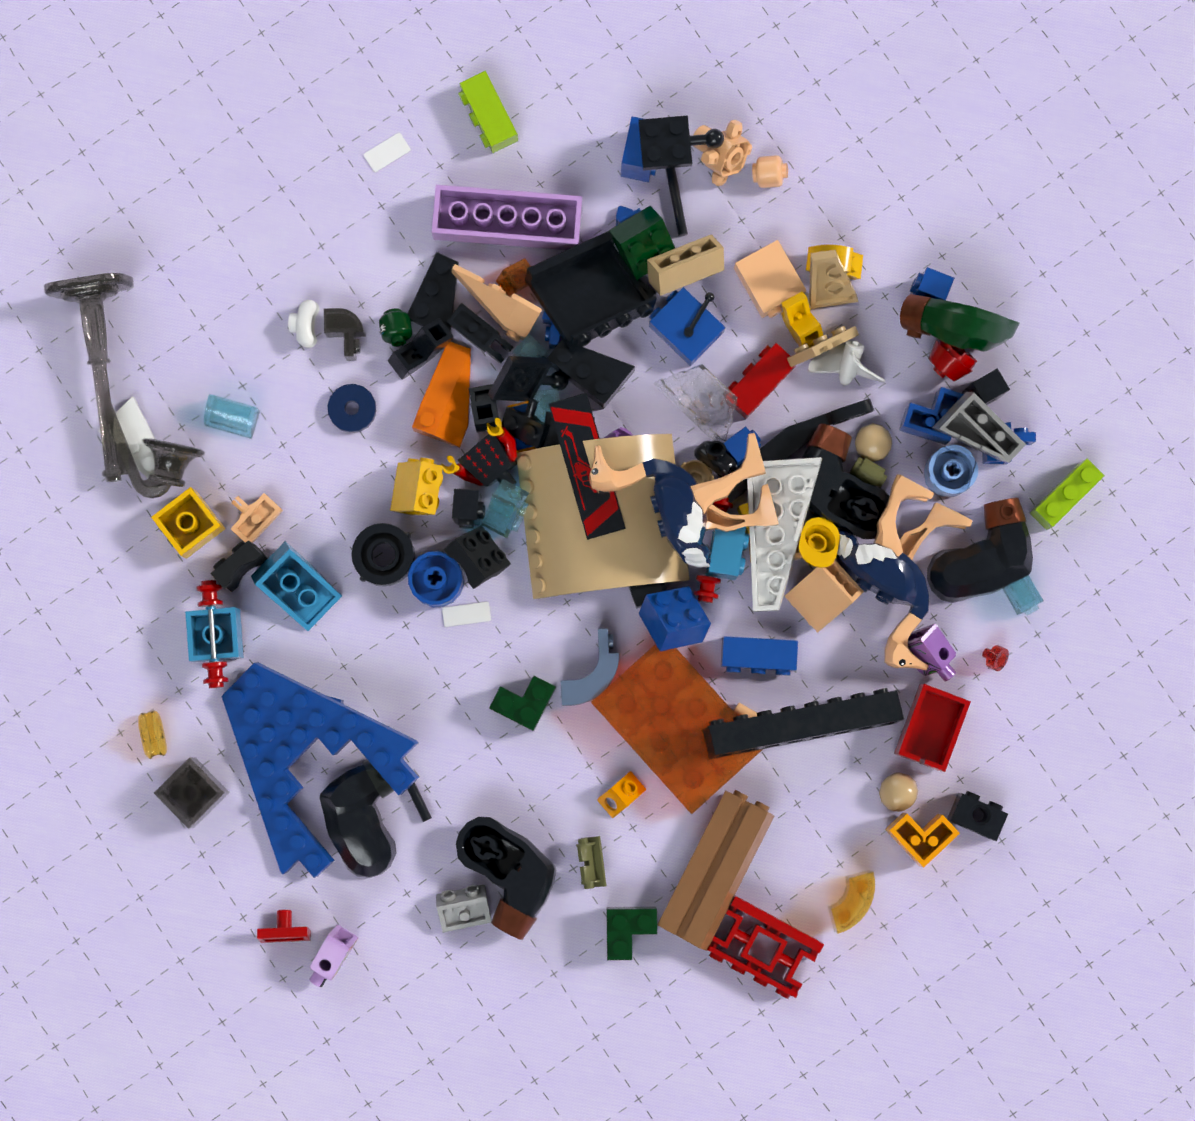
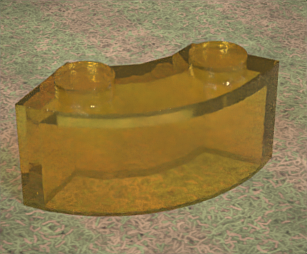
(854, 902)

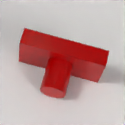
(284, 930)

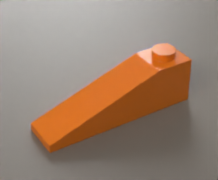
(446, 401)

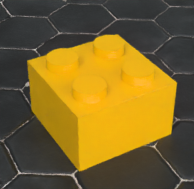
(188, 523)

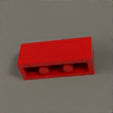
(760, 379)

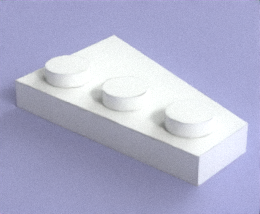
(135, 429)

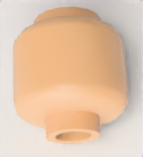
(769, 171)

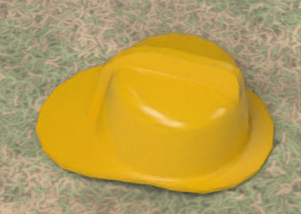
(819, 542)

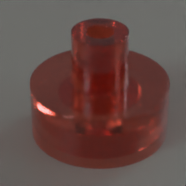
(996, 657)

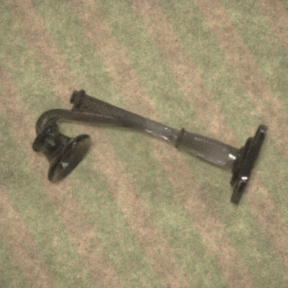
(169, 457)

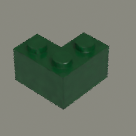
(526, 709)
(625, 922)

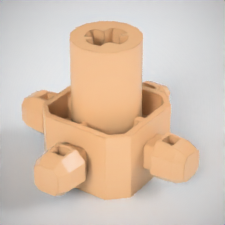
(727, 158)

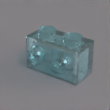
(505, 509)

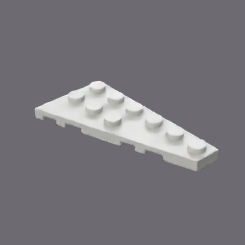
(775, 546)

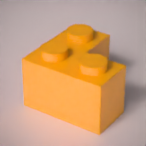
(922, 843)

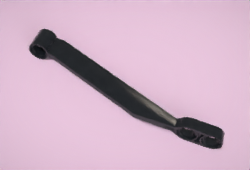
(799, 434)

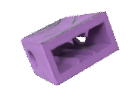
(933, 649)

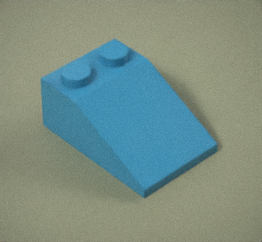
(295, 586)

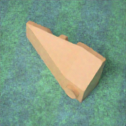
(511, 313)

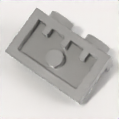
(463, 908)

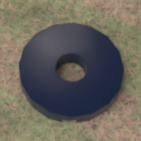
(339, 401)

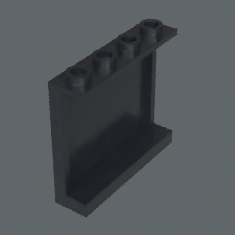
(588, 291)

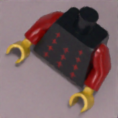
(488, 459)

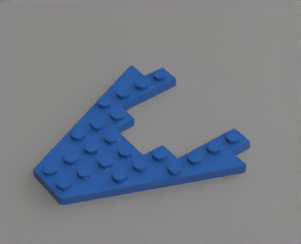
(275, 726)

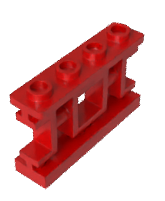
(773, 929)

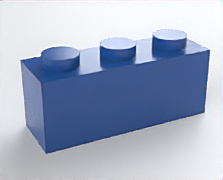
(759, 655)

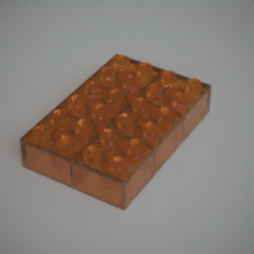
(662, 714)

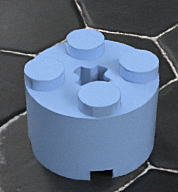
(963, 464)

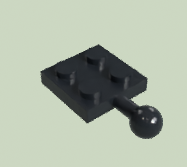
(668, 143)
(523, 377)

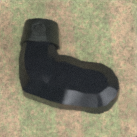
(356, 822)

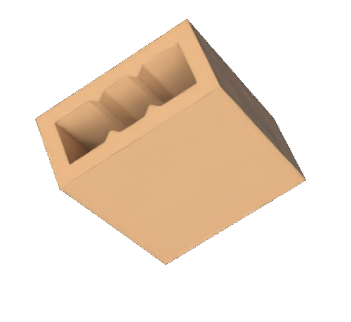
(769, 278)
(824, 595)

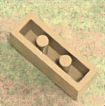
(685, 264)

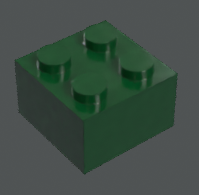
(641, 239)

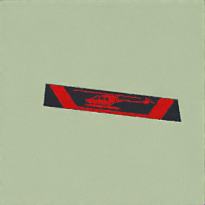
(573, 425)

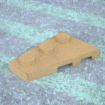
(829, 281)

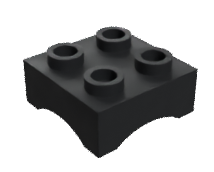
(478, 556)
(231, 570)

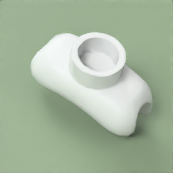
(303, 323)

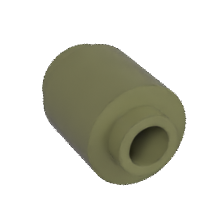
(869, 472)

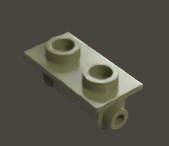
(593, 870)

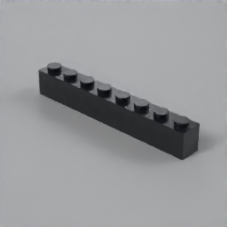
(802, 724)

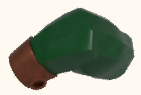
(955, 323)

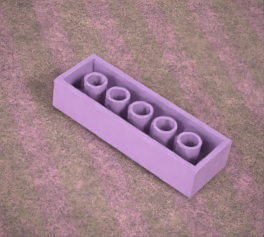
(506, 217)

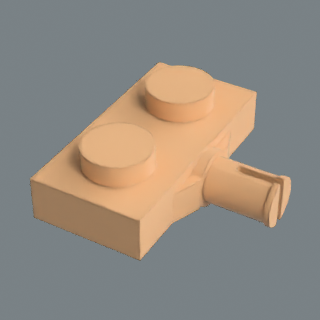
(255, 517)

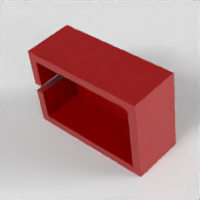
(932, 727)

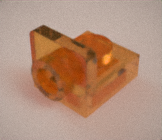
(513, 277)

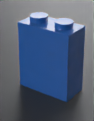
(676, 316)

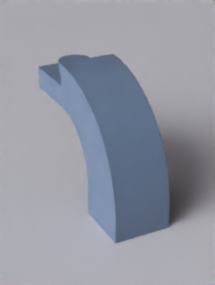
(588, 688)

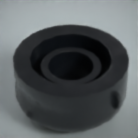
(371, 538)

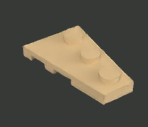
(822, 345)

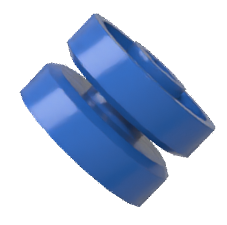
(432, 565)

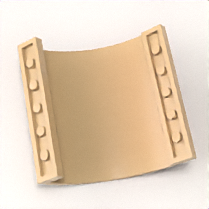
(555, 537)

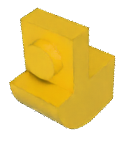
(850, 260)
(800, 321)

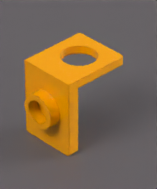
(623, 794)

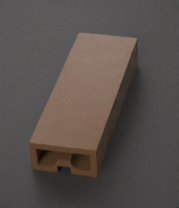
(716, 869)

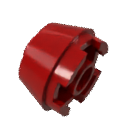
(951, 361)

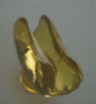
(152, 734)

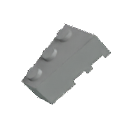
(980, 428)

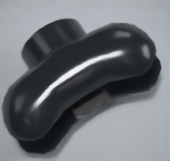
(715, 457)

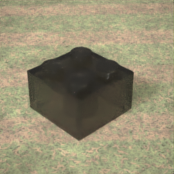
(191, 792)

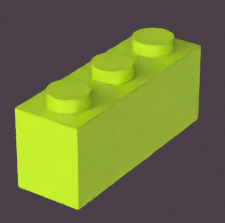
(487, 112)
(1067, 494)

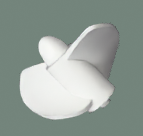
(843, 360)

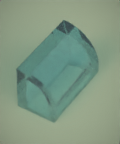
(231, 416)

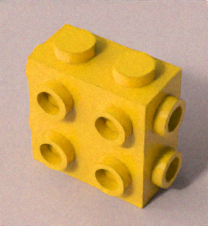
(417, 487)

